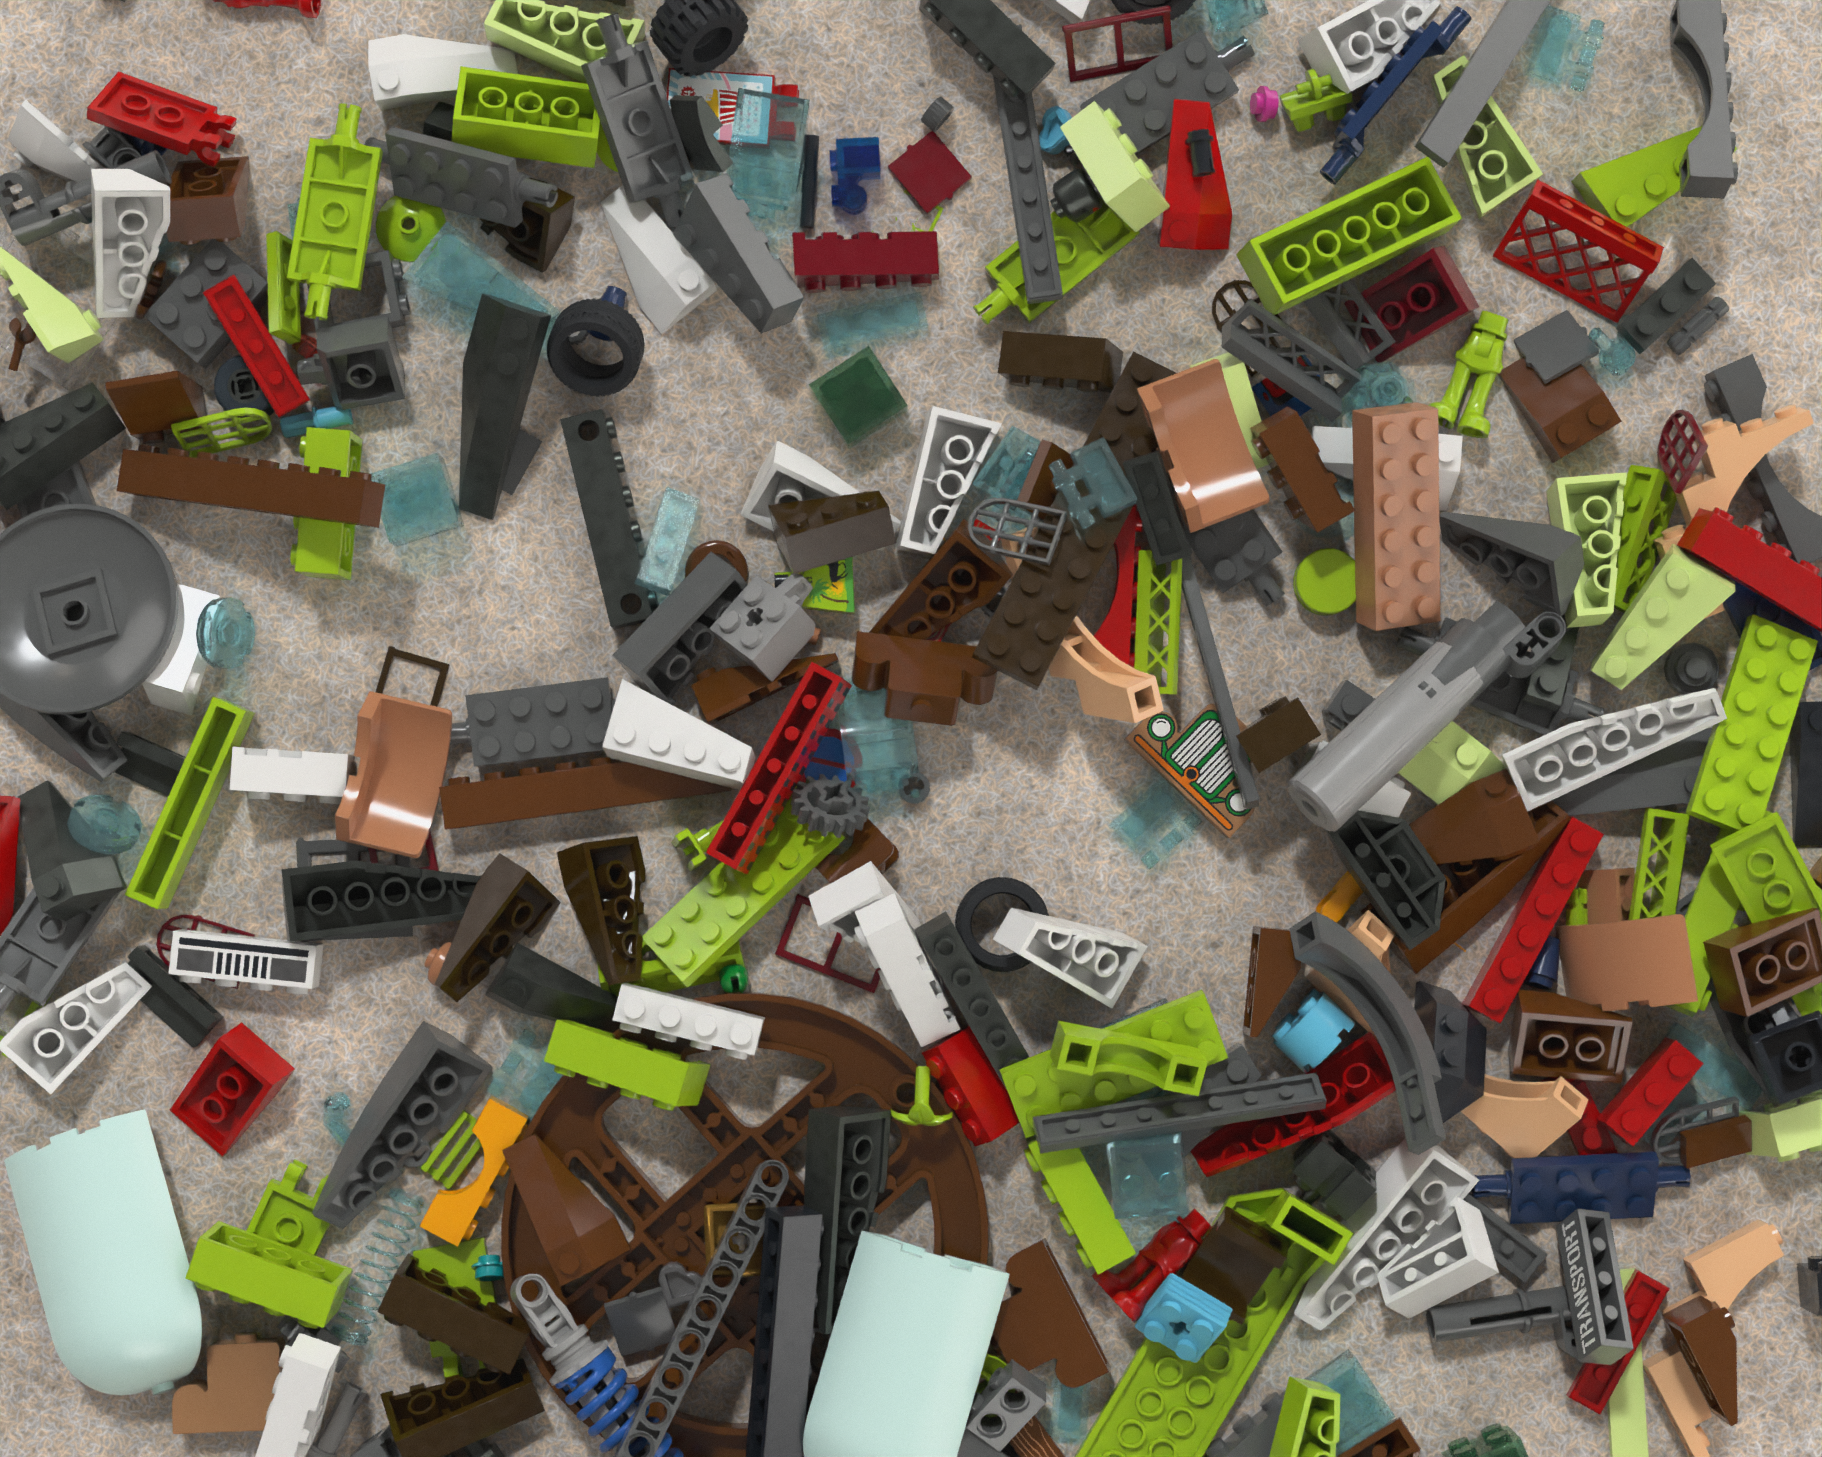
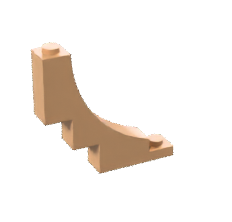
(1720, 1275)

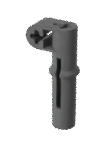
(43, 216)
(1454, 1322)

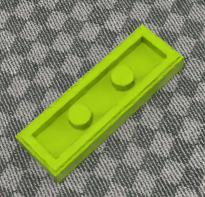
(282, 293)

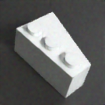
(290, 773)
(837, 902)
(1441, 1263)

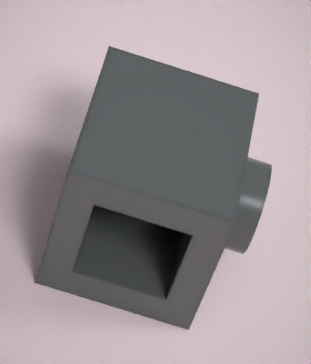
(1346, 704)

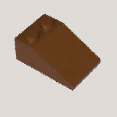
(208, 200)
(155, 402)
(1562, 411)
(1766, 961)
(1269, 975)
(1567, 1038)
(1710, 1351)

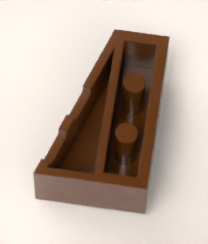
(1299, 470)

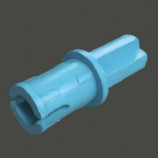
(317, 418)

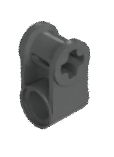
(111, 148)

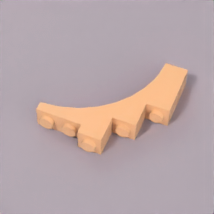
(1727, 462)
(1103, 681)

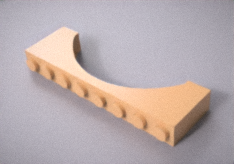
(1513, 1113)

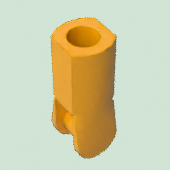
(1340, 898)

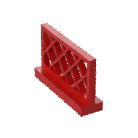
(1586, 224)

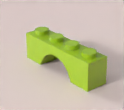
(1099, 1050)

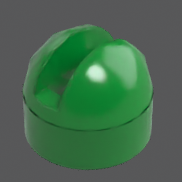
(733, 972)

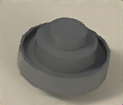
(1691, 668)

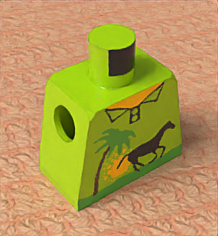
(831, 587)

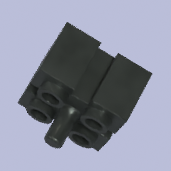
(1333, 1171)

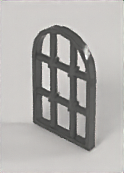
(1023, 541)
(1659, 1131)

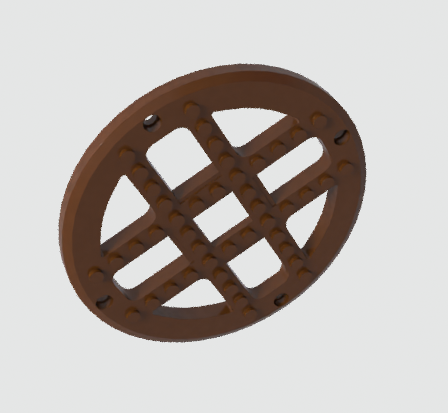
(665, 1229)

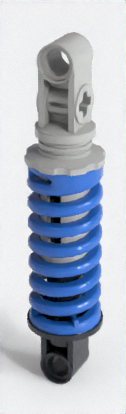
(574, 1356)

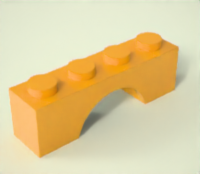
(453, 1210)

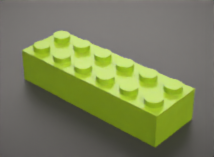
(1348, 236)

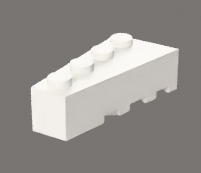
(670, 740)
(1077, 953)

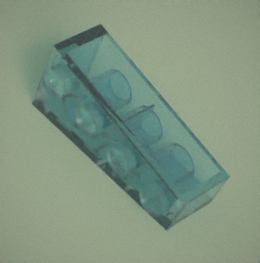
(462, 271)

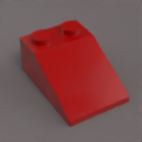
(231, 1088)

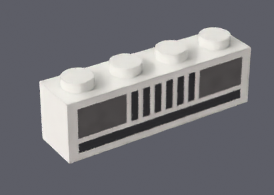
(245, 959)

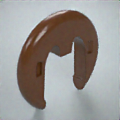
(152, 289)
(719, 547)

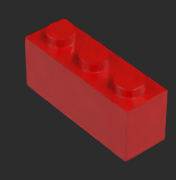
(971, 1086)
(1649, 1091)

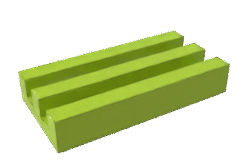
(438, 1174)

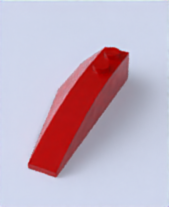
(1351, 1084)

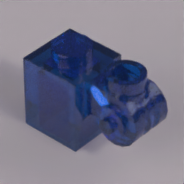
(854, 161)

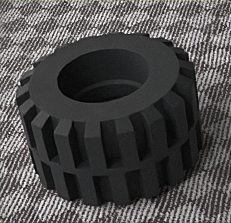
(698, 33)

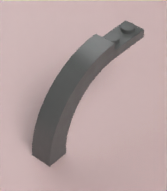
(1389, 1014)

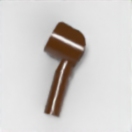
(21, 338)

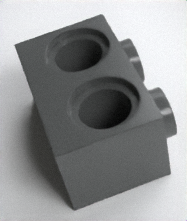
(1012, 1408)

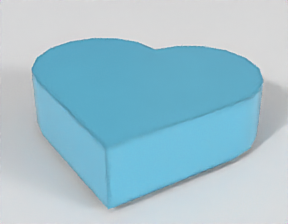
(1051, 137)

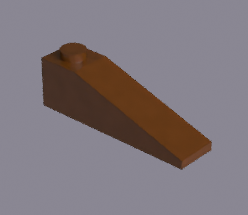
(1478, 823)

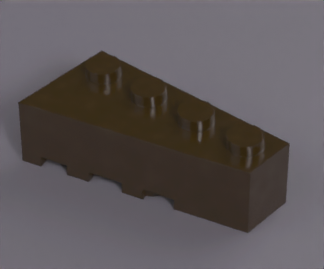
(453, 1316)
(460, 1410)

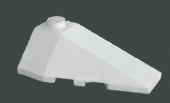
(128, 226)
(66, 1030)

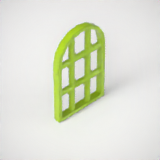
(254, 415)

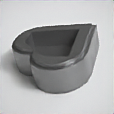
(677, 1283)

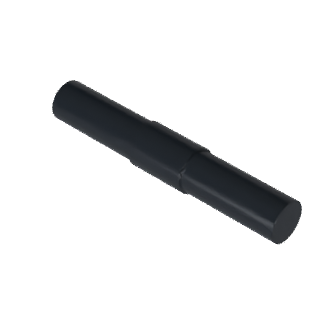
(809, 182)

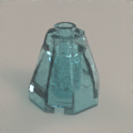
(1373, 384)

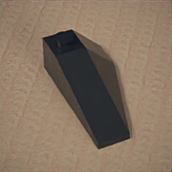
(1806, 774)

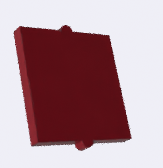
(929, 172)

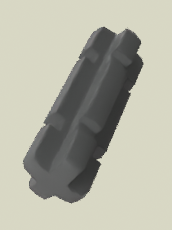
(1698, 325)

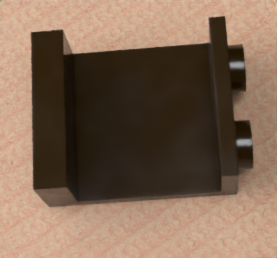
(1235, 1261)

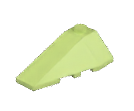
(56, 320)

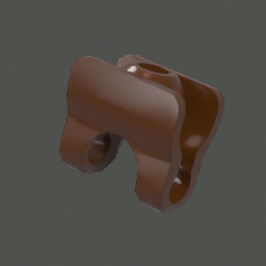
(867, 846)

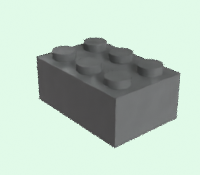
(186, 314)

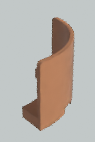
(1202, 445)
(398, 775)
(1628, 962)

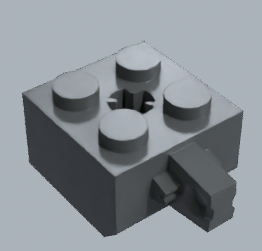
(357, 364)

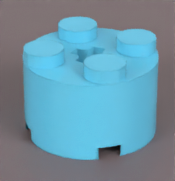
(1312, 1031)

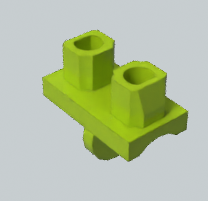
(1314, 97)

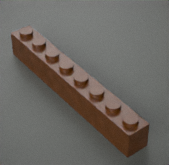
(252, 487)
(562, 792)

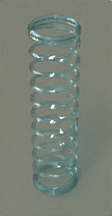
(341, 1330)

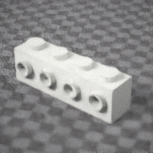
(689, 1019)

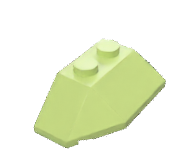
(1450, 764)

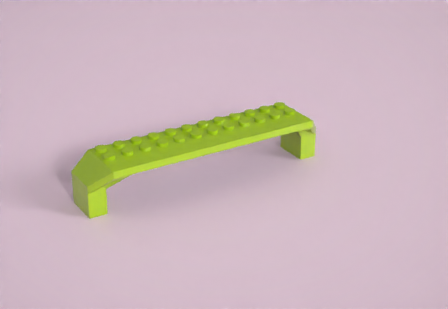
(1178, 1405)

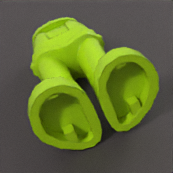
(1479, 355)

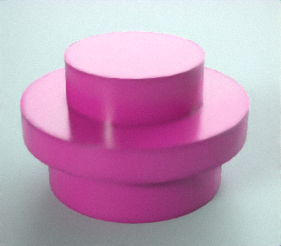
(1264, 104)

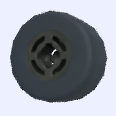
(229, 385)

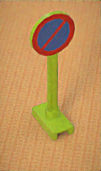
(826, 760)

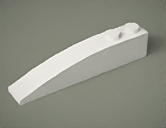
(1605, 744)
(1406, 1199)

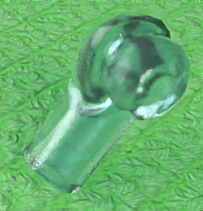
(333, 1117)

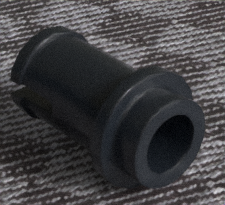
(1200, 152)

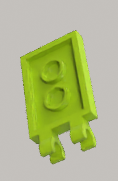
(287, 1213)
(456, 1264)

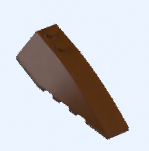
(1477, 888)

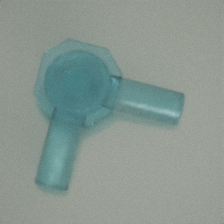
(1615, 353)

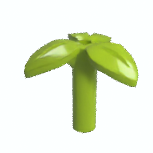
(921, 1111)

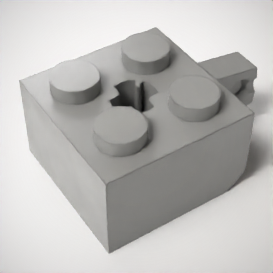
(767, 624)

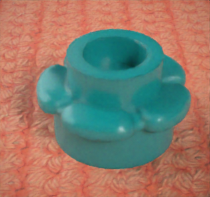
(488, 1268)

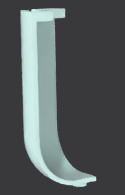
(109, 1256)
(903, 1353)

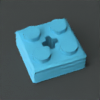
(1183, 1318)

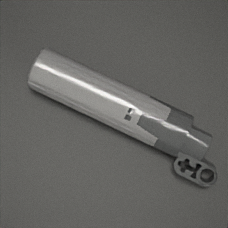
(1418, 709)

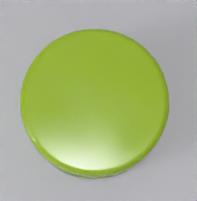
(1325, 582)

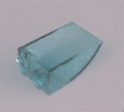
(768, 150)
(875, 747)

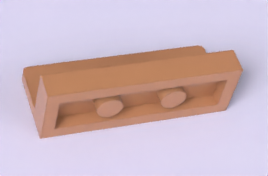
(1608, 894)

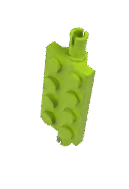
(334, 213)
(1079, 250)

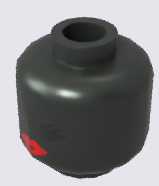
(1076, 196)

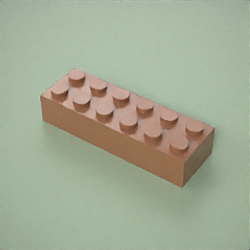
(1396, 515)

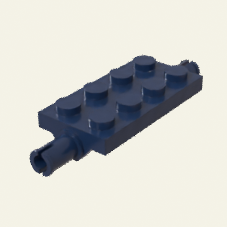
(1422, 44)
(1558, 1185)

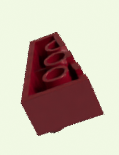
(865, 260)

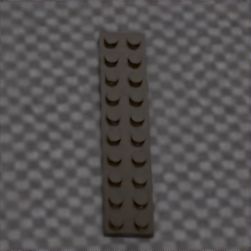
(1047, 598)

